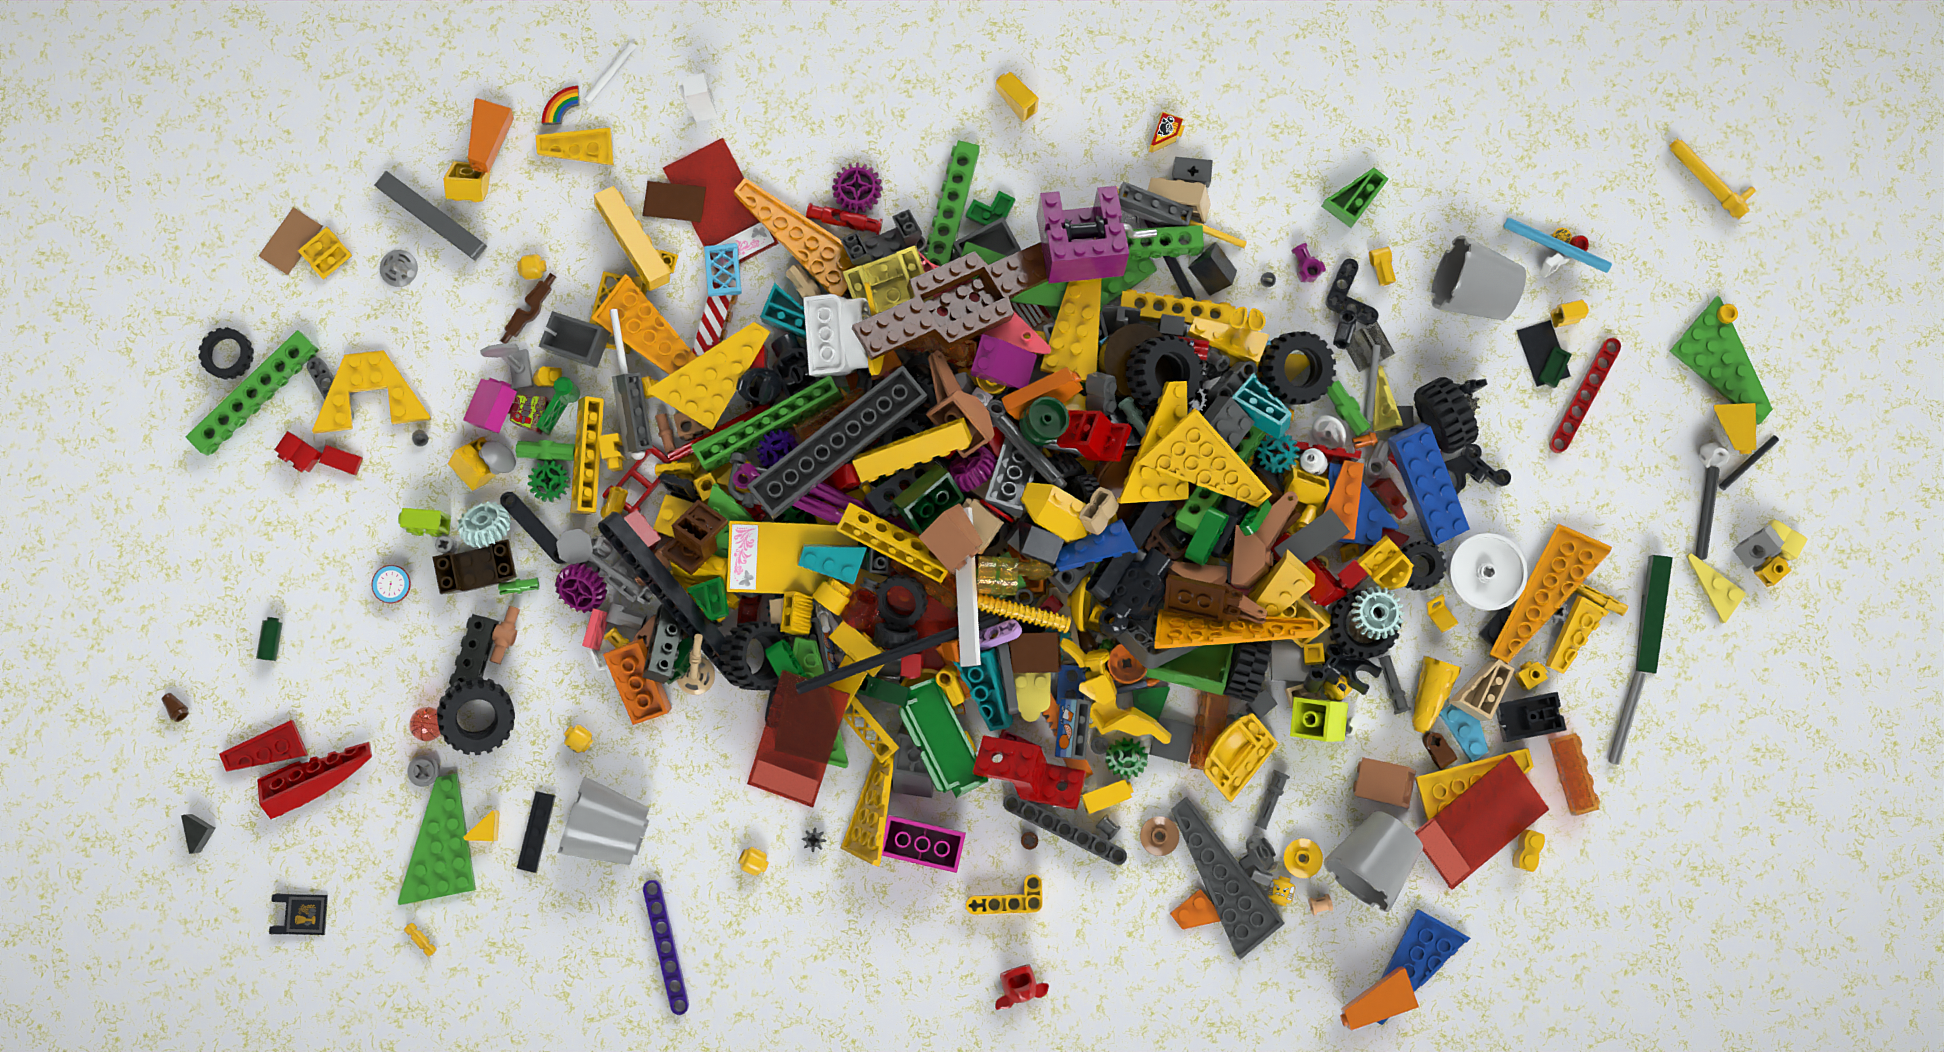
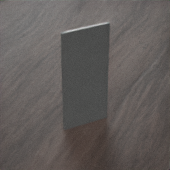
(1314, 537)

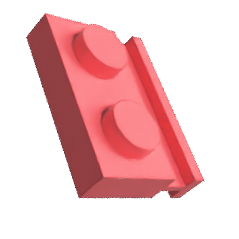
(595, 630)

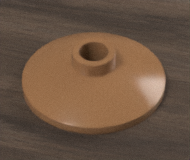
(1169, 839)

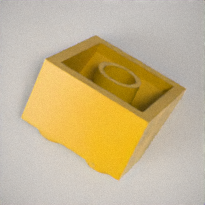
(465, 183)

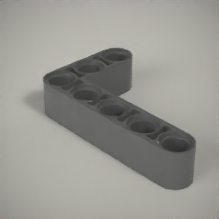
(1142, 647)

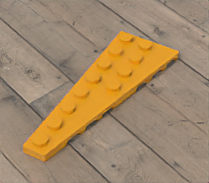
(1184, 631)

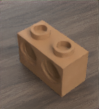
(695, 430)

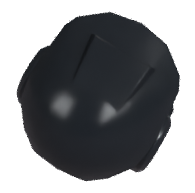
(766, 388)

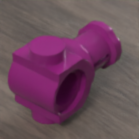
(1306, 262)

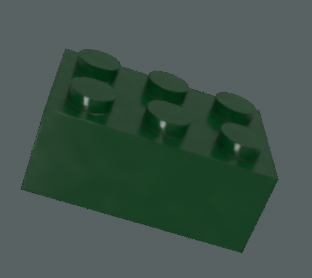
(928, 498)

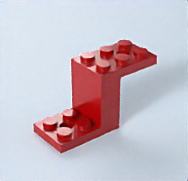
(1029, 772)

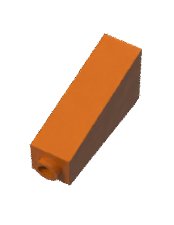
(487, 133)
(1059, 385)
(1382, 1000)

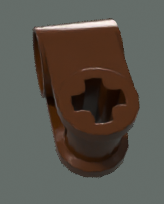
(1440, 752)

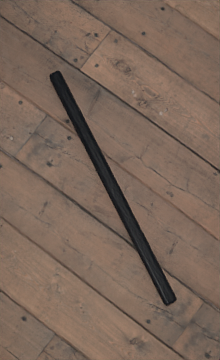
(888, 656)

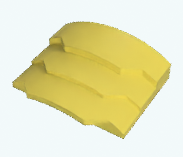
(887, 278)

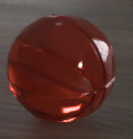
(424, 724)

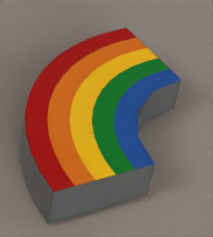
(560, 104)

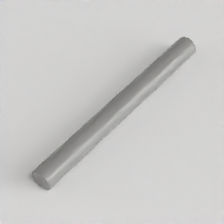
(1372, 382)

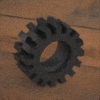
(1084, 487)

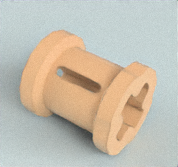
(1320, 904)

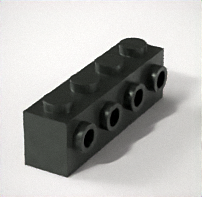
(662, 647)
(475, 649)

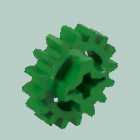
(541, 481)
(1127, 762)

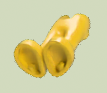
(1239, 319)

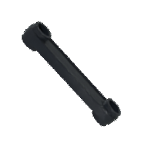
(532, 525)

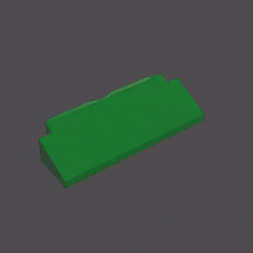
(942, 740)

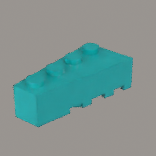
(987, 689)

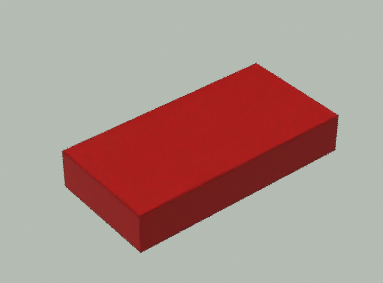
(340, 460)

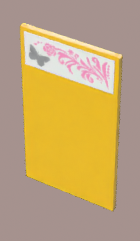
(767, 554)

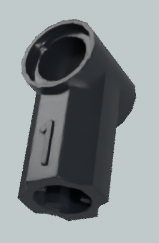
(1345, 329)

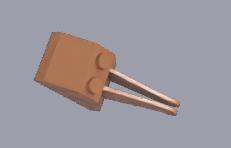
(955, 404)
(1252, 552)
(1218, 575)

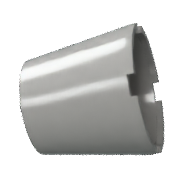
(1477, 281)
(604, 825)
(1375, 860)

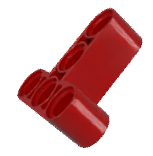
(843, 479)

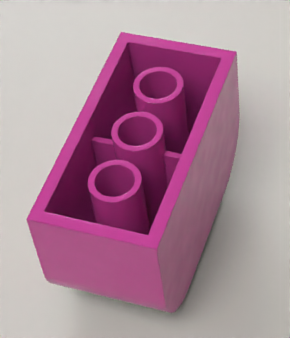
(923, 843)

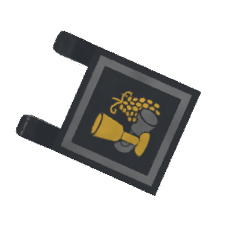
(303, 914)

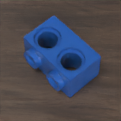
(1064, 684)

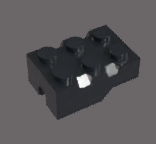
(1530, 717)

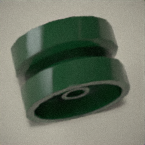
(1044, 421)

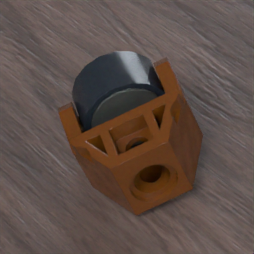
(1175, 535)

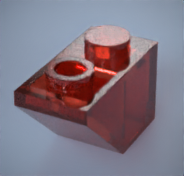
(749, 609)

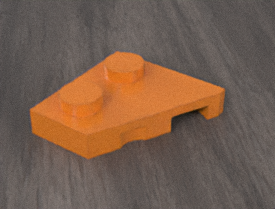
(1195, 911)

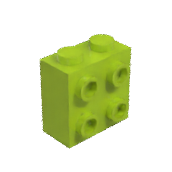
(424, 521)

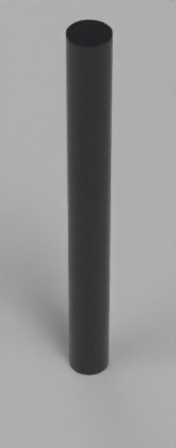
(1749, 462)

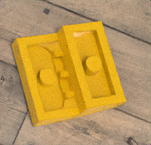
(325, 253)

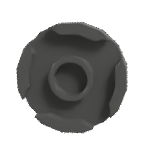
(1259, 854)

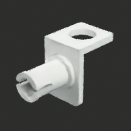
(601, 668)

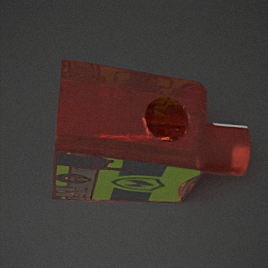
(1389, 497)

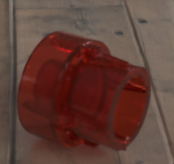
(861, 609)

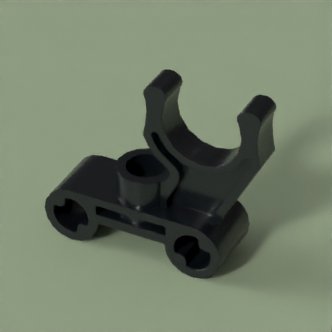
(1475, 468)
(1337, 665)

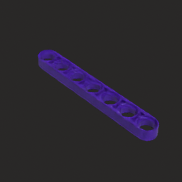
(670, 956)

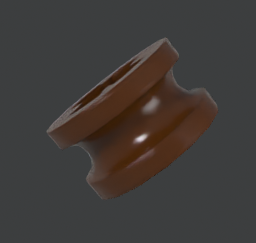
(1026, 846)

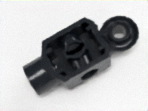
(792, 365)
(1236, 511)
(1136, 593)

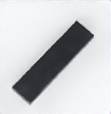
(536, 832)

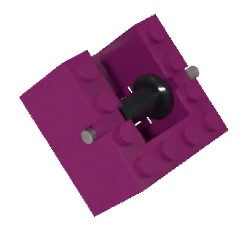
(1069, 237)

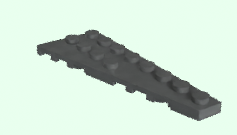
(1238, 901)

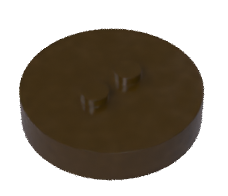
(1117, 350)

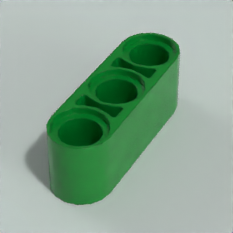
(1206, 536)
(783, 658)

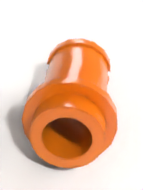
(1366, 440)

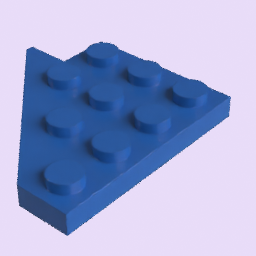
(1371, 513)

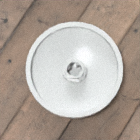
(1488, 572)

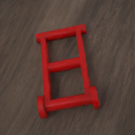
(641, 479)

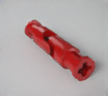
(852, 220)

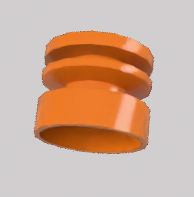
(1115, 664)

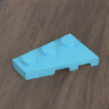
(1466, 731)

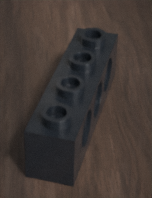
(875, 498)

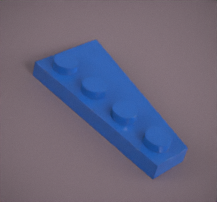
(1111, 542)

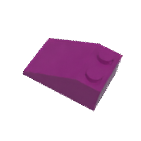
(1003, 363)

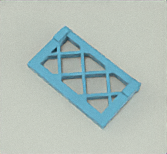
(724, 289)

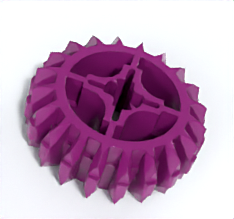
(849, 187)
(973, 469)
(580, 587)

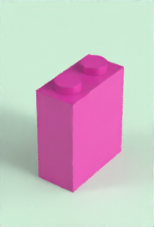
(490, 404)

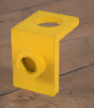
(1440, 614)

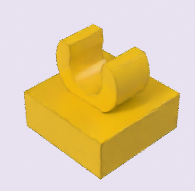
(1314, 654)

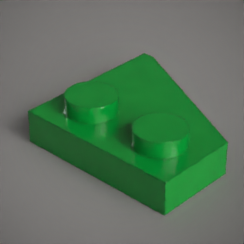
(711, 598)
(1150, 700)

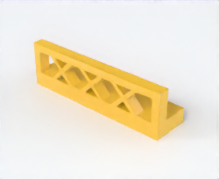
(875, 726)

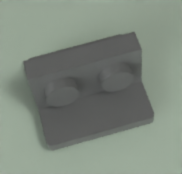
(1119, 316)

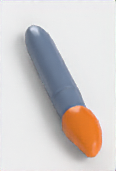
(1137, 685)

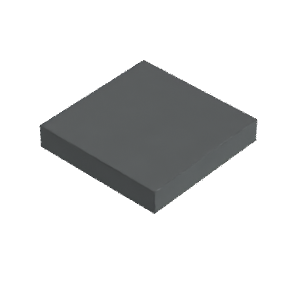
(1180, 744)

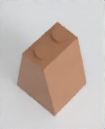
(952, 538)
(1384, 782)

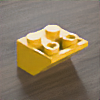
(470, 465)

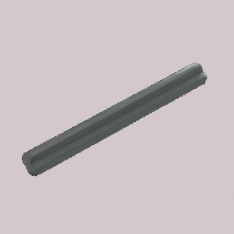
(1707, 513)

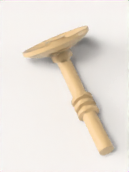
(696, 672)

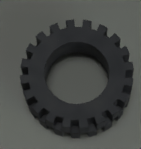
(1346, 642)
(736, 650)
(1247, 669)

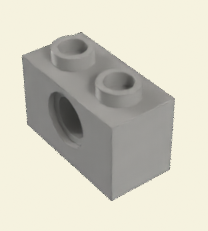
(1767, 539)

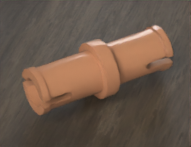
(665, 432)

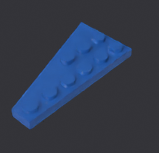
(1424, 949)

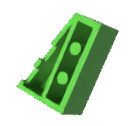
(1354, 199)

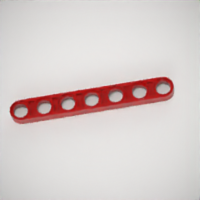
(1577, 401)

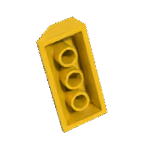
(1300, 609)

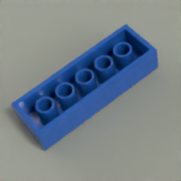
(1428, 483)

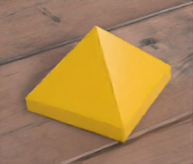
(1349, 551)

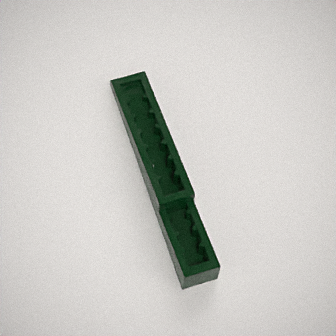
(1653, 612)

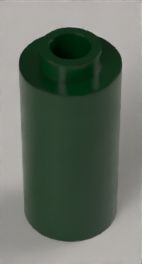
(269, 639)

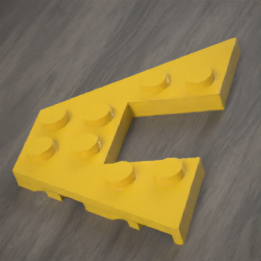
(365, 373)

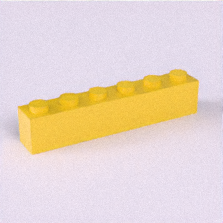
(632, 238)
(912, 450)

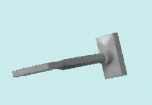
(518, 362)
(577, 547)

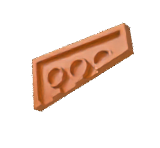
(1346, 495)

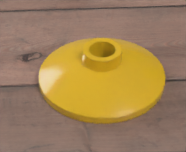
(1312, 862)

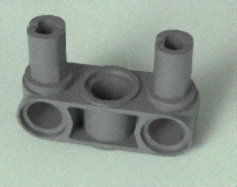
(1233, 380)

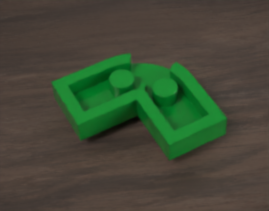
(985, 214)

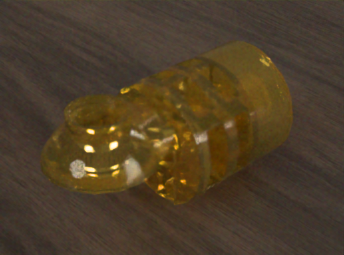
(1009, 572)

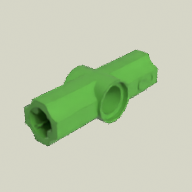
(1347, 408)
(545, 450)

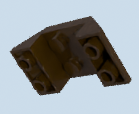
(474, 568)

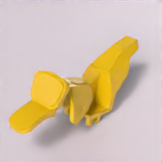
(1103, 692)

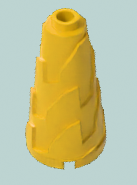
(1433, 689)

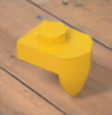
(546, 376)

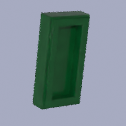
(1554, 367)

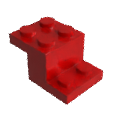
(1095, 436)

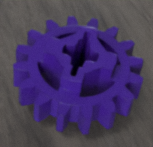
(778, 442)

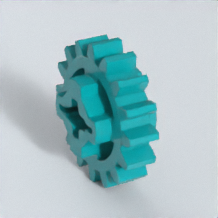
(1277, 460)

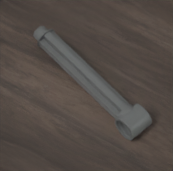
(1027, 449)

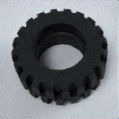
(1143, 363)
(1320, 367)
(1448, 413)
(482, 740)

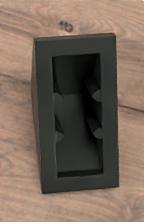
(196, 832)

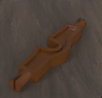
(533, 299)

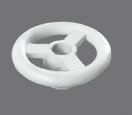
(1331, 432)

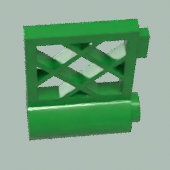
(565, 393)

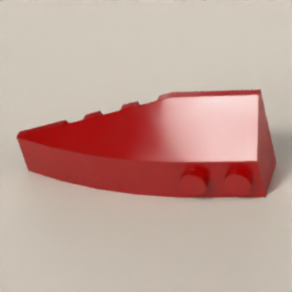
(306, 781)

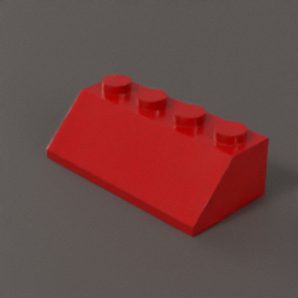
(1326, 586)

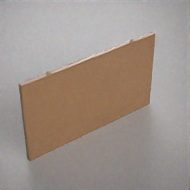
(288, 239)

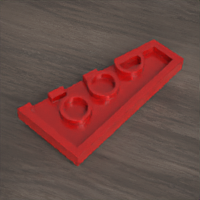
(1335, 454)
(269, 747)

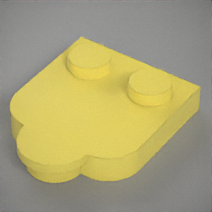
(1032, 694)

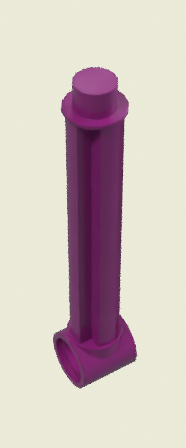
(842, 500)
(806, 503)

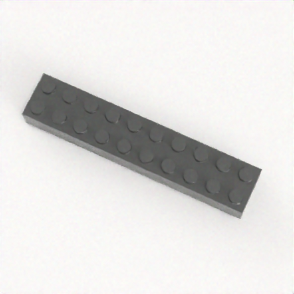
(837, 442)

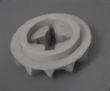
(414, 770)

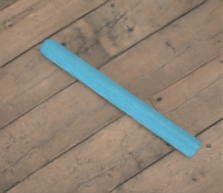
(1558, 245)

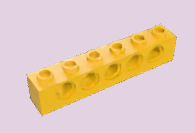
(1167, 301)
(587, 455)
(891, 541)

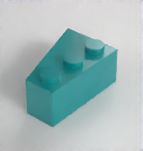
(784, 313)
(1264, 409)
(833, 560)

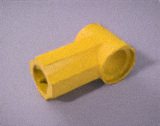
(1382, 262)
(615, 501)
(950, 687)

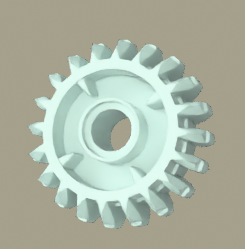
(484, 524)
(1388, 607)

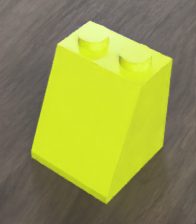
(1319, 719)

